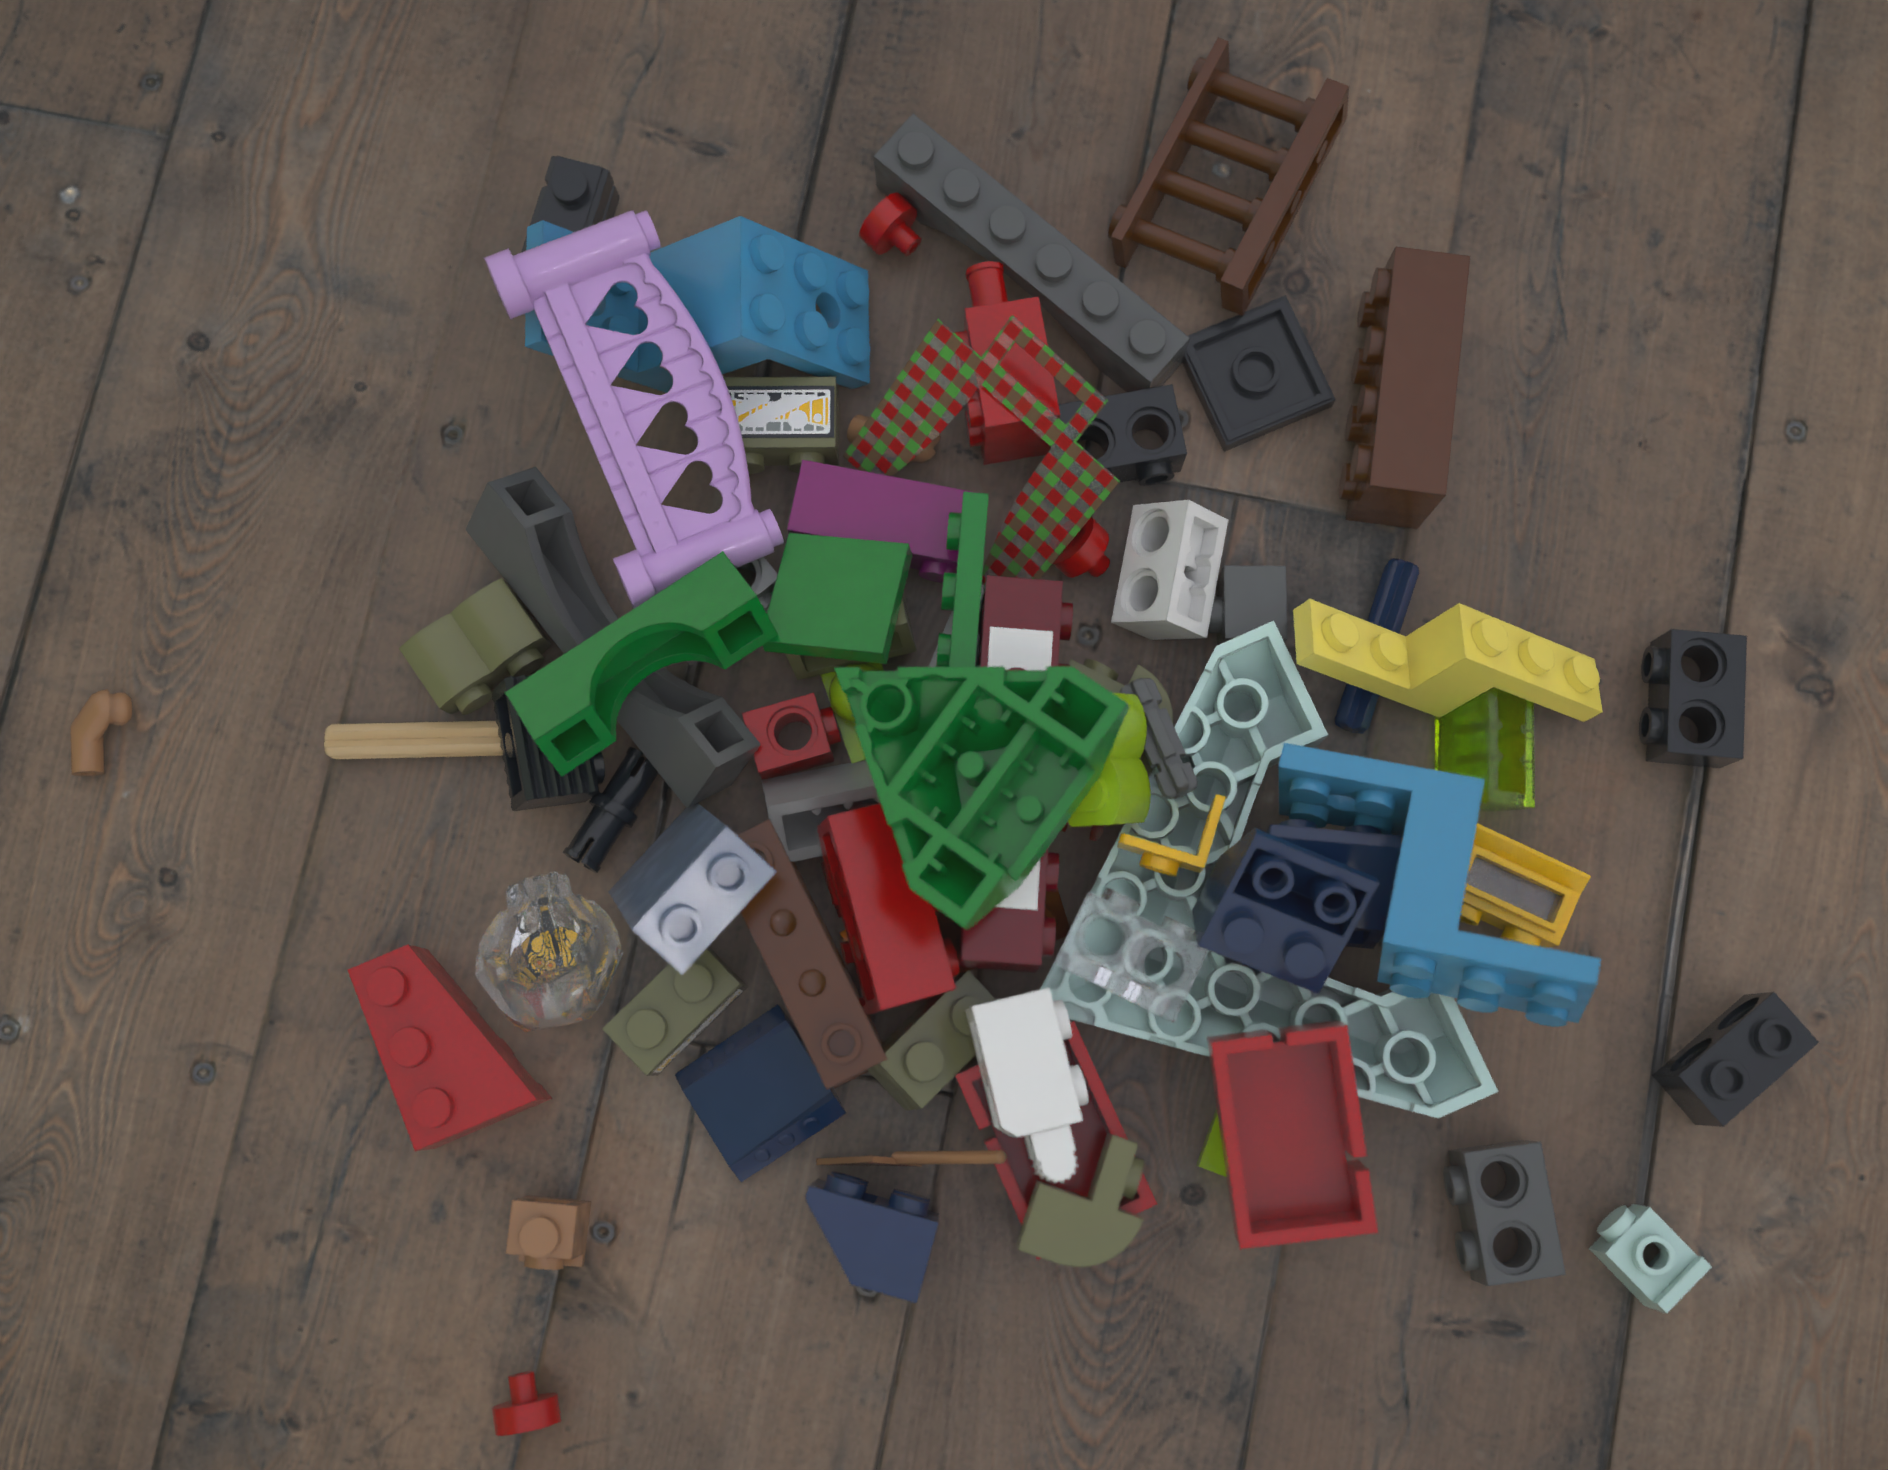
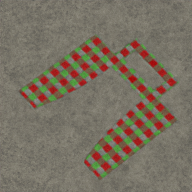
(936, 388)

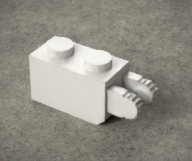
(1029, 1076)

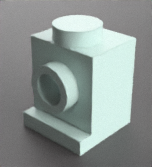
(1669, 1273)

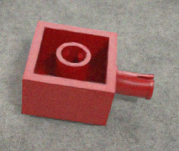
(987, 419)

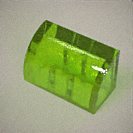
(1492, 742)

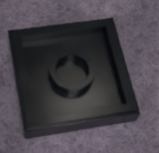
(1256, 373)

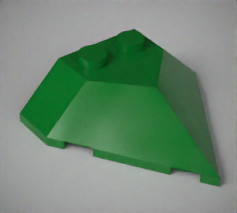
(979, 769)

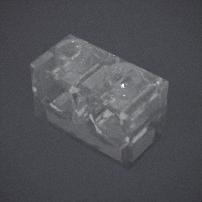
(1124, 970)

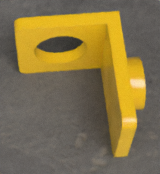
(1168, 860)

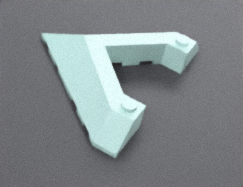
(1232, 730)

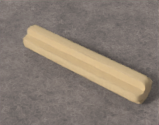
(412, 740)

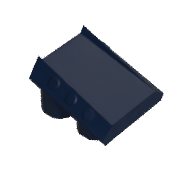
(759, 1093)

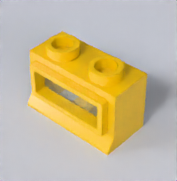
(1519, 890)

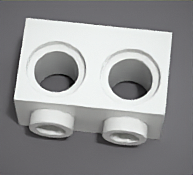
(1170, 570)

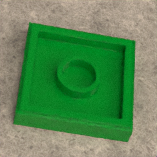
(838, 597)

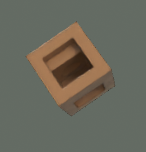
(548, 1231)

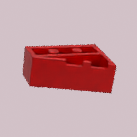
(887, 924)
(438, 1050)

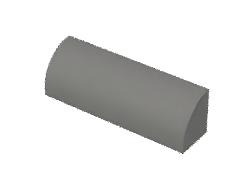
(804, 799)

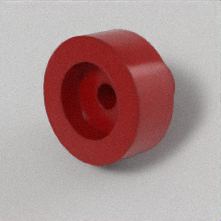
(890, 226)
(1085, 552)
(526, 1409)

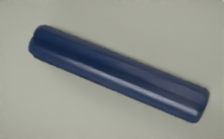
(1388, 612)

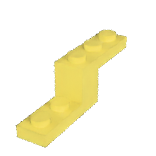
(1446, 660)

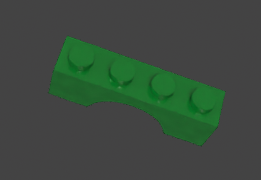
(577, 697)

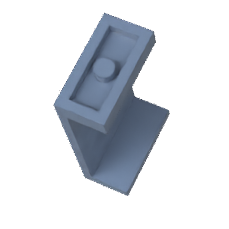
(689, 886)

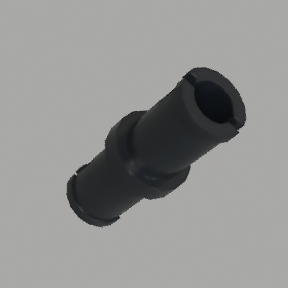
(612, 811)

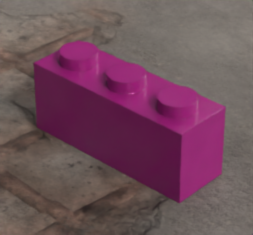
(878, 508)

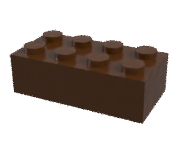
(1405, 388)

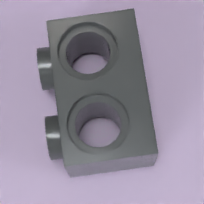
(1521, 1205)

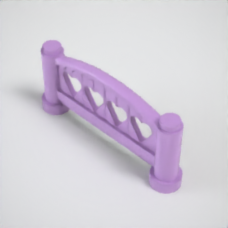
(565, 287)

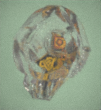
(548, 955)

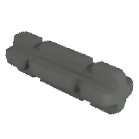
(1162, 744)

